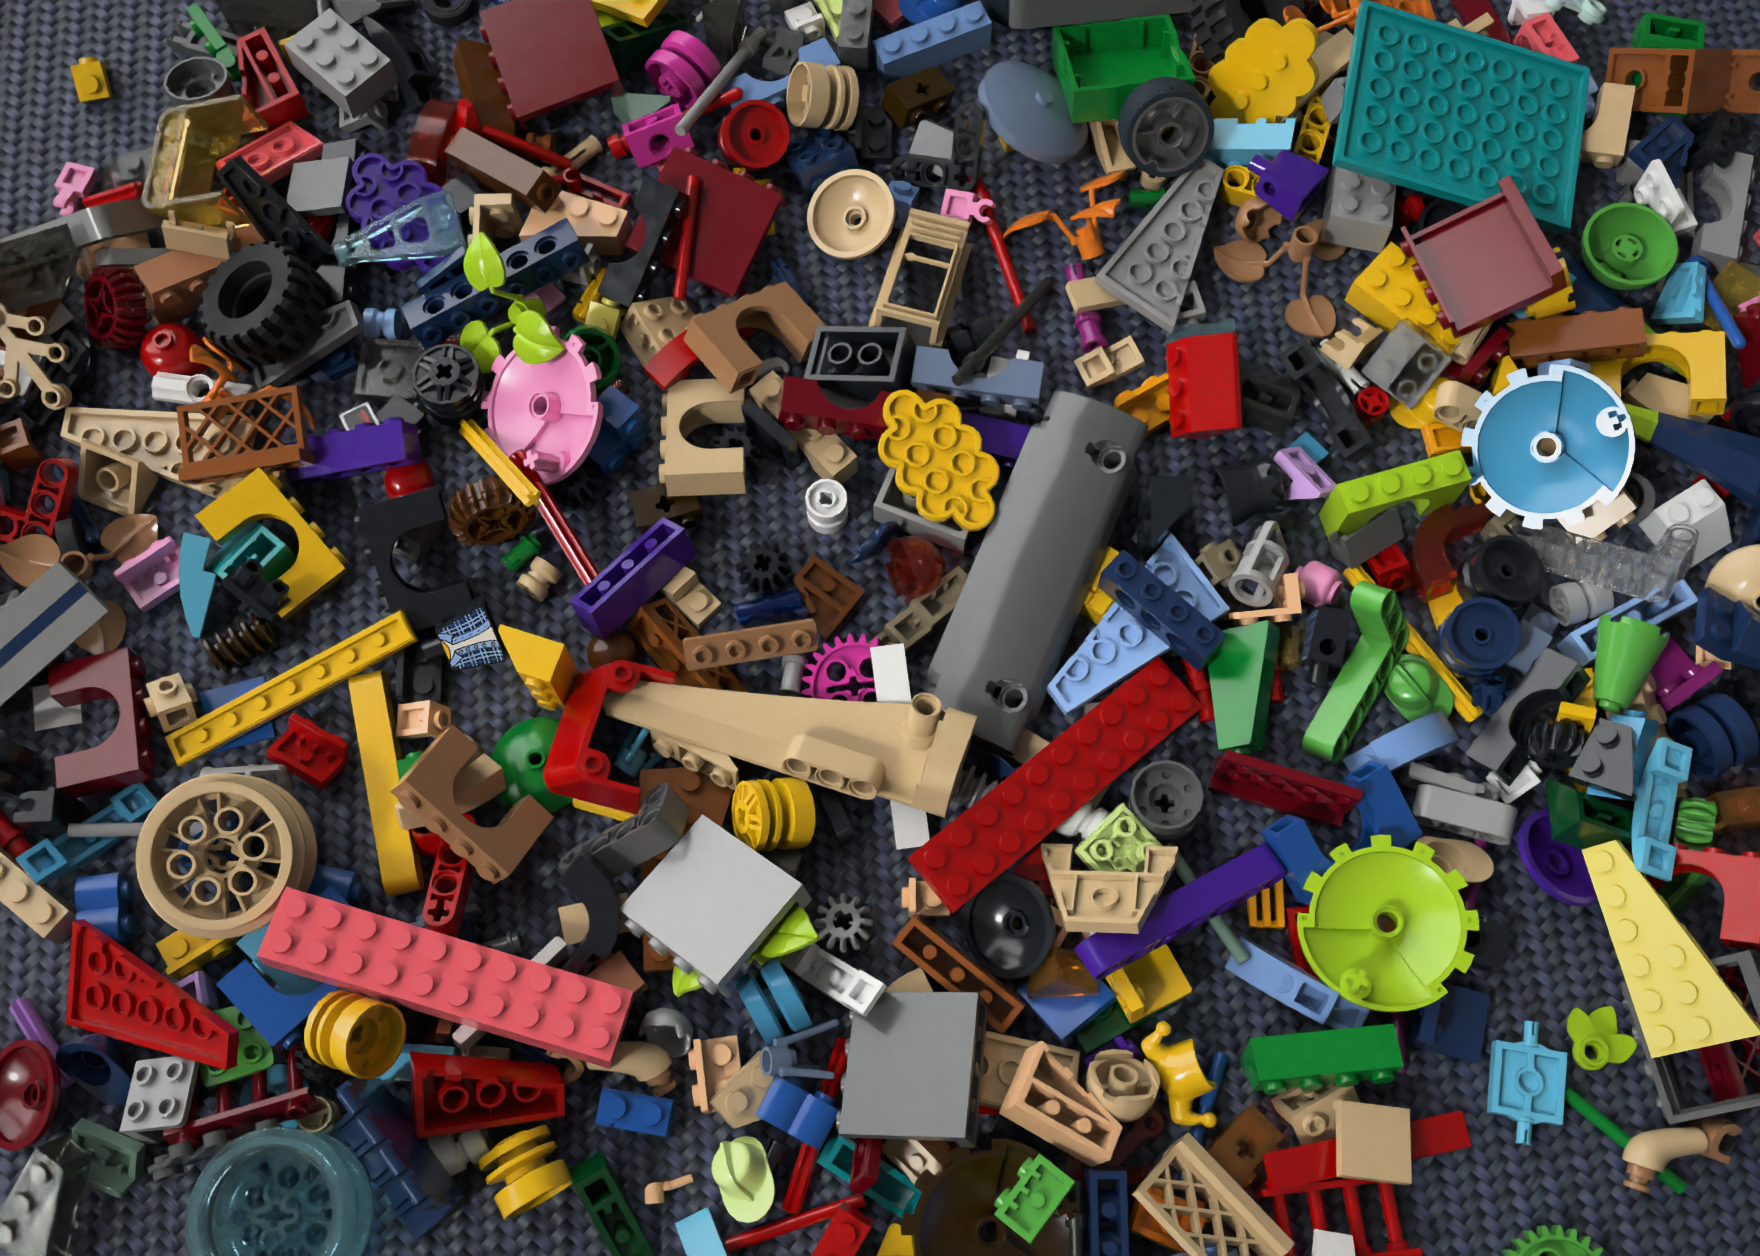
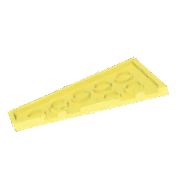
(1668, 974)

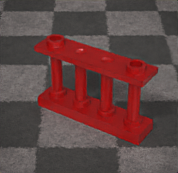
(1396, 1244)

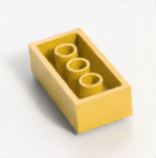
(1391, 292)

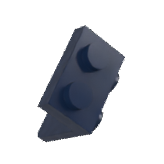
(819, 159)

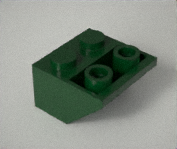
(1585, 818)

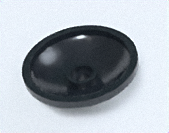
(995, 931)

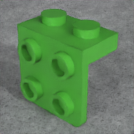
(254, 1051)

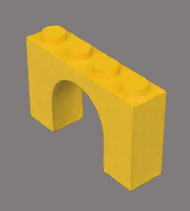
(1695, 354)
(258, 499)

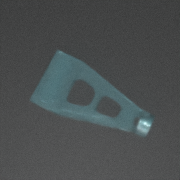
(442, 224)

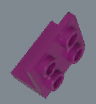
(1678, 675)

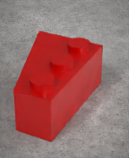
(267, 82)

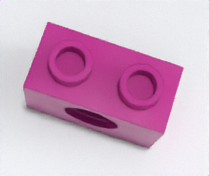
(641, 132)

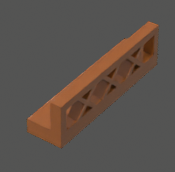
(665, 647)

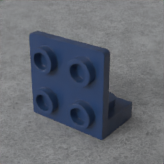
(1452, 1024)

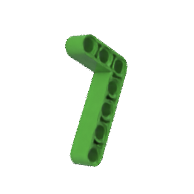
(1364, 673)

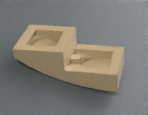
(1109, 364)

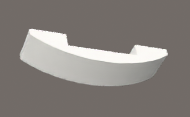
(835, 978)

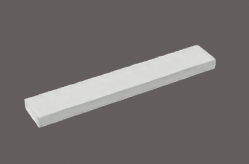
(893, 687)

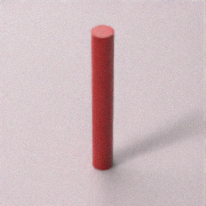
(526, 147)

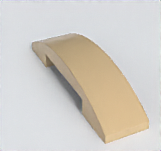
(1330, 59)

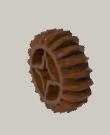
(487, 513)

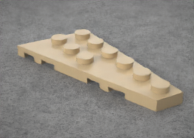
(152, 439)

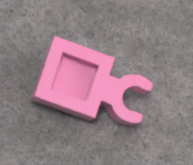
(963, 206)

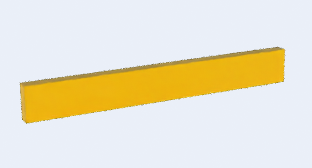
(291, 688)

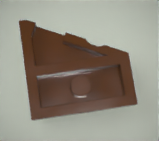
(827, 595)

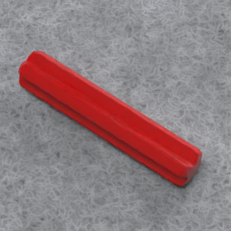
(121, 193)

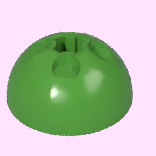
(1628, 246)

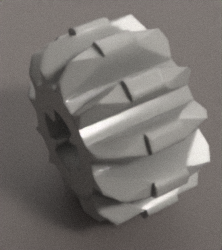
(847, 911)

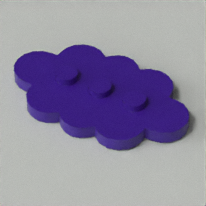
(384, 189)

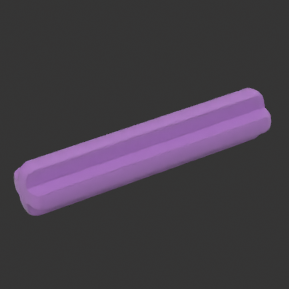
(35, 1029)

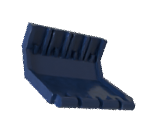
(395, 1157)

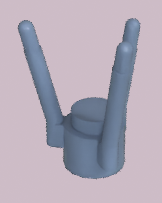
(783, 1060)

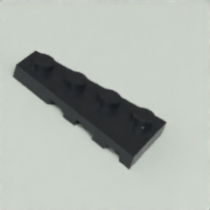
(270, 212)

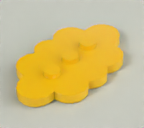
(1265, 71)
(938, 460)

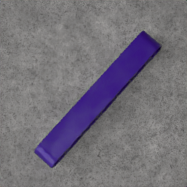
(1184, 911)

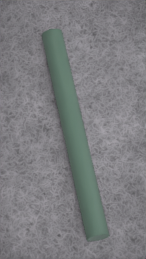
(1218, 922)

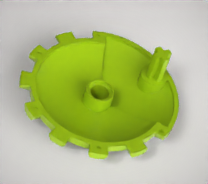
(1376, 967)

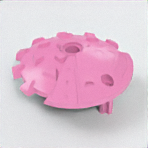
(546, 409)

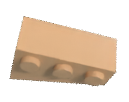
(591, 220)
(1058, 1109)

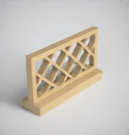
(1225, 1201)

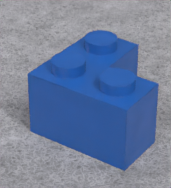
(619, 432)

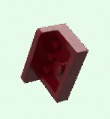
(1478, 367)

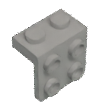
(159, 1097)

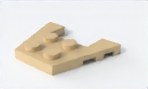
(1106, 898)

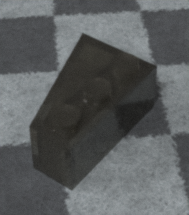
(278, 17)
(45, 1200)

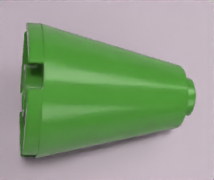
(1624, 659)

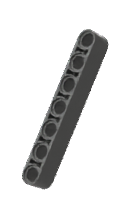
(1047, 13)

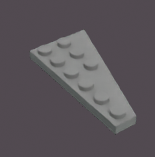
(1160, 253)

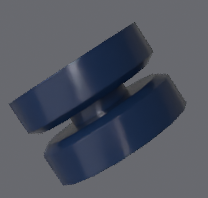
(1476, 619)
(1718, 734)

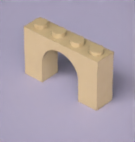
(1606, 138)
(695, 469)

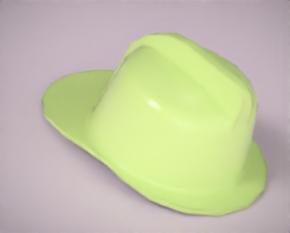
(744, 1178)

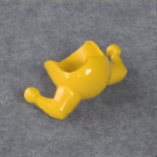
(1179, 1076)

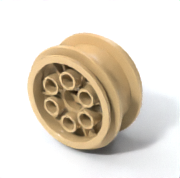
(287, 840)

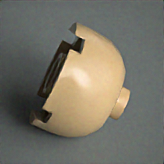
(1122, 1084)

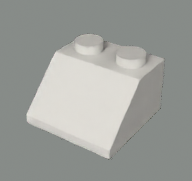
(1696, 507)

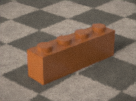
(1581, 337)
(957, 970)

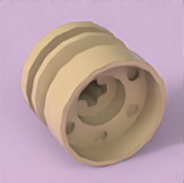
(822, 96)

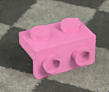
(152, 574)

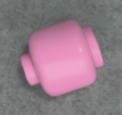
(1320, 583)

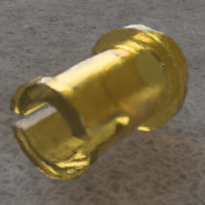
(1289, 653)

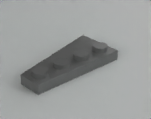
(337, 327)

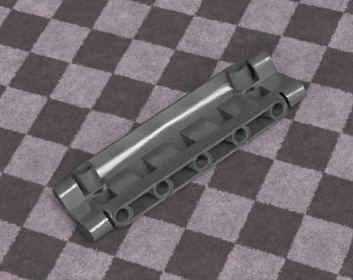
(1036, 566)

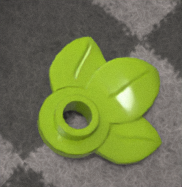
(1599, 1034)

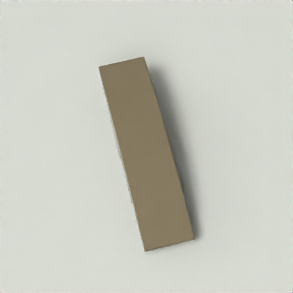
(924, 614)

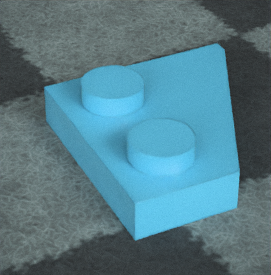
(1682, 296)

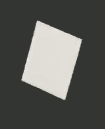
(50, 713)

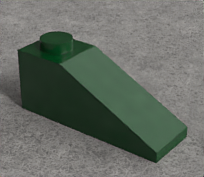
(635, 44)
(609, 1207)

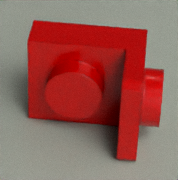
(1391, 568)

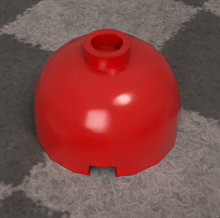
(168, 348)

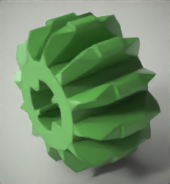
(1695, 823)

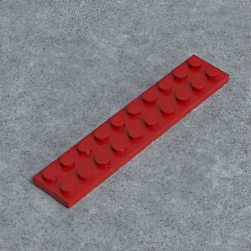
(1053, 785)

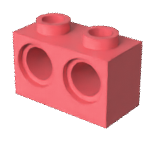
(1545, 37)

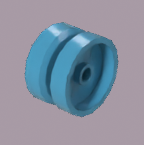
(775, 1001)

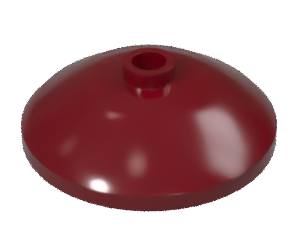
(27, 1093)

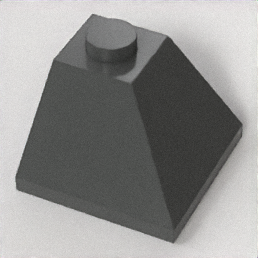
(355, 10)

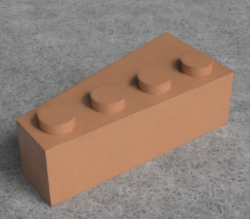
(179, 277)

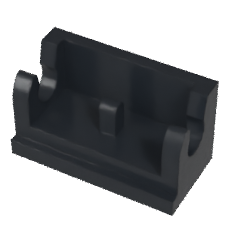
(51, 813)

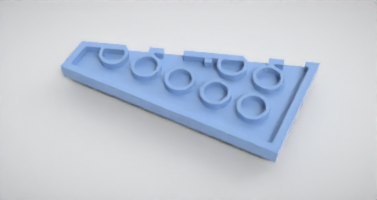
(1125, 645)

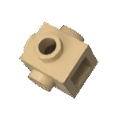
(171, 702)

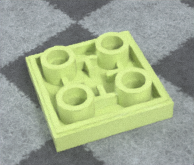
(1117, 843)

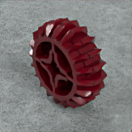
(115, 307)

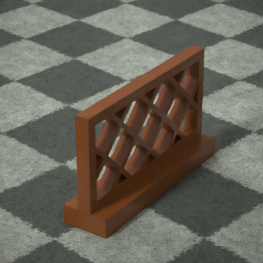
(240, 463)

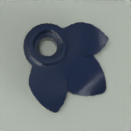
(880, 538)

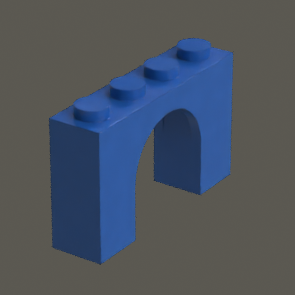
(1382, 813)
(274, 1014)

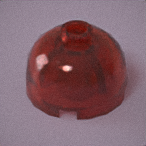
(914, 566)

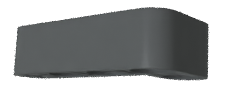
(640, 836)

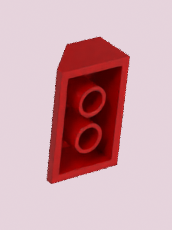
(1204, 386)

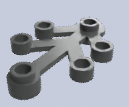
(181, 1154)

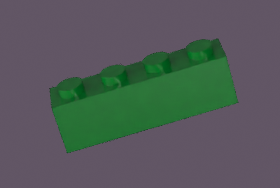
(1322, 1058)

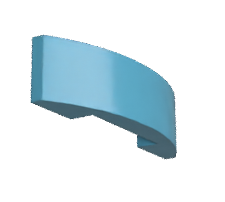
(1655, 808)

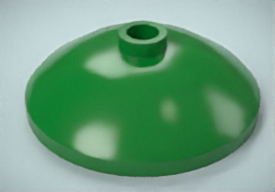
(515, 754)

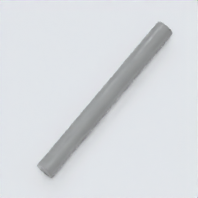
(115, 829)

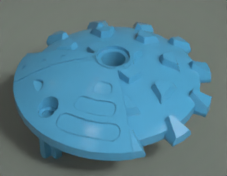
(1591, 439)

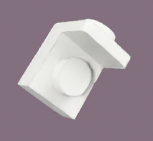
(806, 21)
(1525, 780)

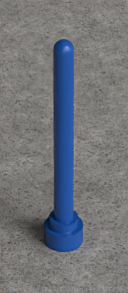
(1719, 308)

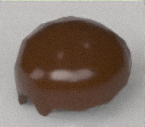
(615, 647)

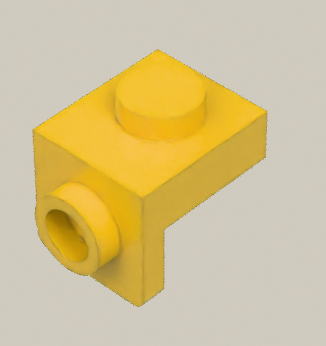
(91, 80)

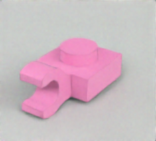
(73, 183)

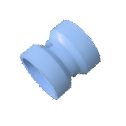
(382, 323)

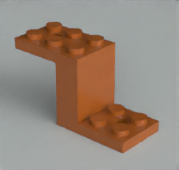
(1688, 78)

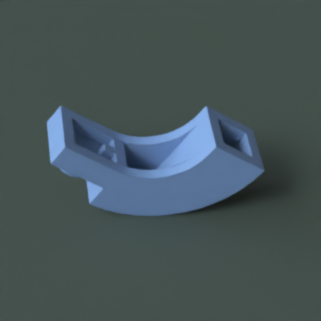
(1407, 743)

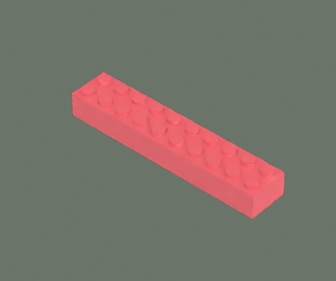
(446, 977)

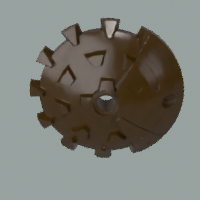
(963, 1199)

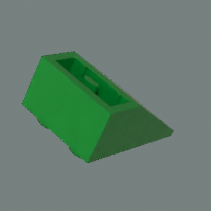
(1667, 33)

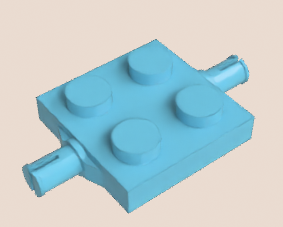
(1527, 1083)

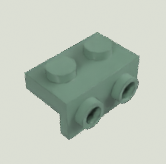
(115, 1157)

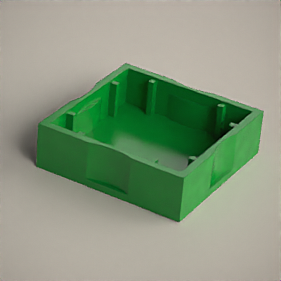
(1108, 60)

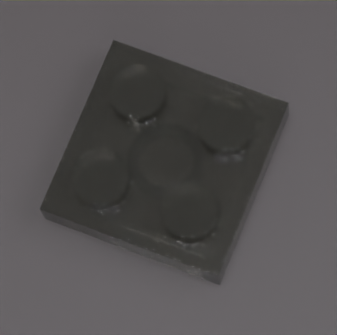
(387, 369)

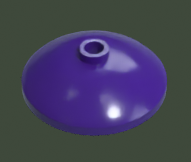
(1553, 864)

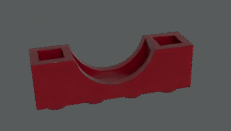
(806, 407)

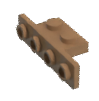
(750, 644)

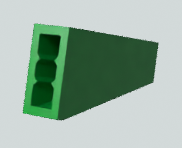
(1242, 685)

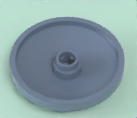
(1030, 112)

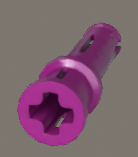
(1087, 322)

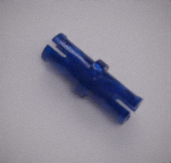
(768, 606)

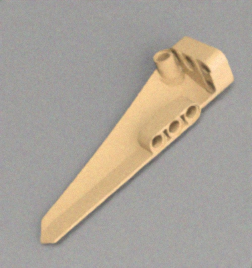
(848, 746)

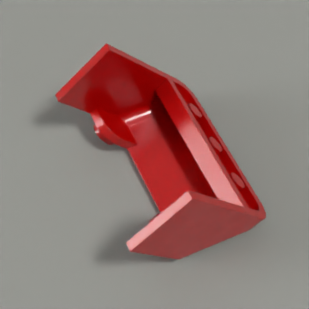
(573, 766)

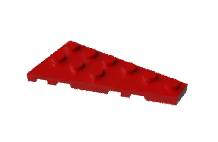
(132, 1002)

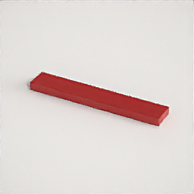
(1317, 1159)

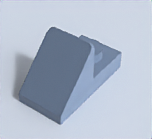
(1536, 632)

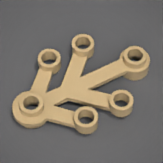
(19, 352)

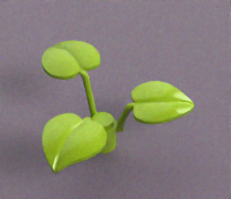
(534, 337)
(788, 936)

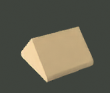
(113, 479)

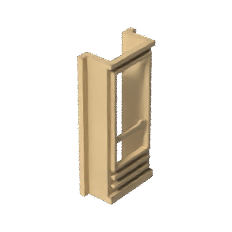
(937, 231)

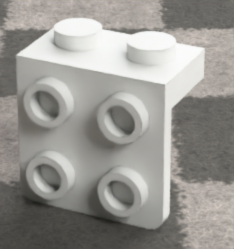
(1658, 193)

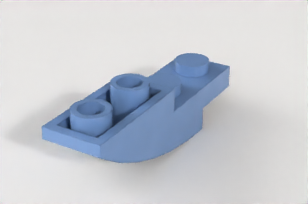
(1296, 988)

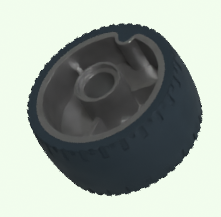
(1152, 109)

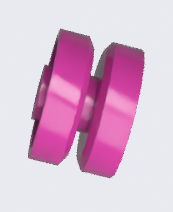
(682, 68)

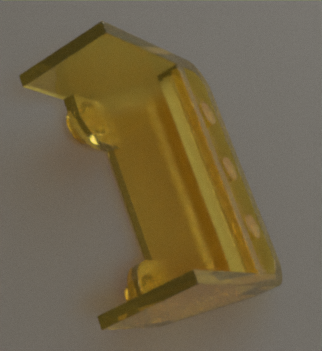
(185, 159)

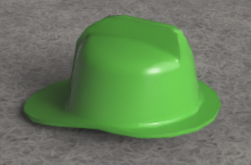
(1417, 688)

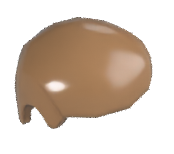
(1255, 220)

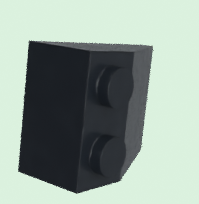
(861, 359)

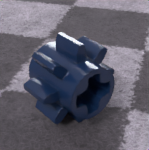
(1490, 693)

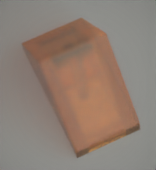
(1061, 976)

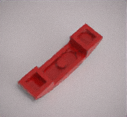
(676, 358)

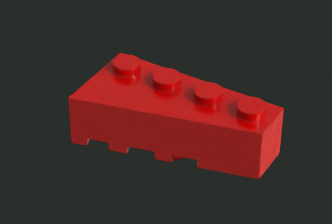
(480, 1093)

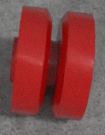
(761, 120)

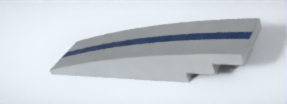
(43, 625)

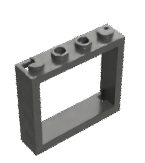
(1660, 1069)

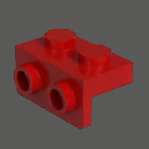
(309, 752)

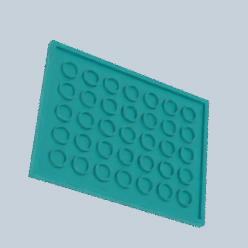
(1460, 113)

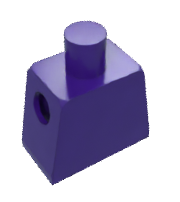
(1287, 181)

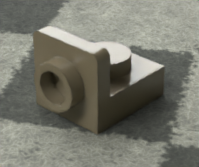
(1500, 525)

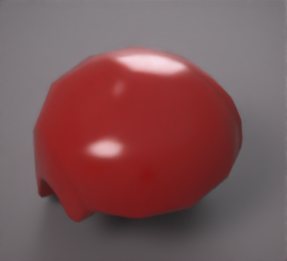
(408, 479)

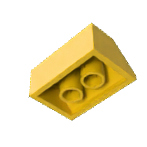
(542, 665)

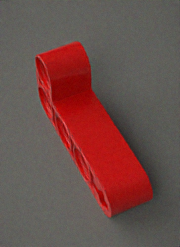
(445, 878)

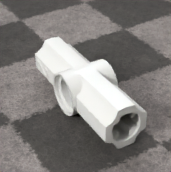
(185, 389)

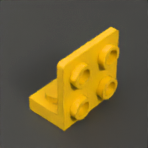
(1149, 984)

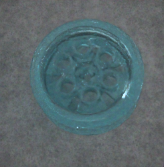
(234, 1178)

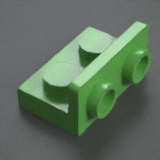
(1033, 1198)

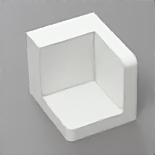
(1527, 9)

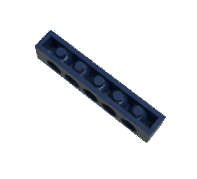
(528, 268)

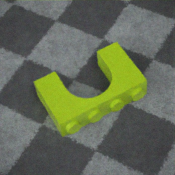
(1425, 482)

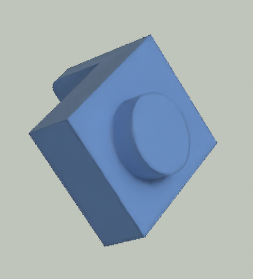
(905, 199)

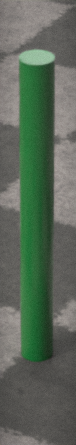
(1617, 1134)

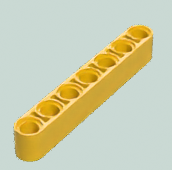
(379, 751)

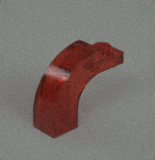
(432, 136)
(1429, 566)

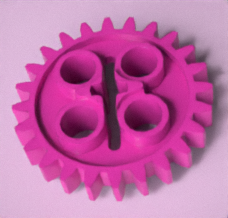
(853, 657)

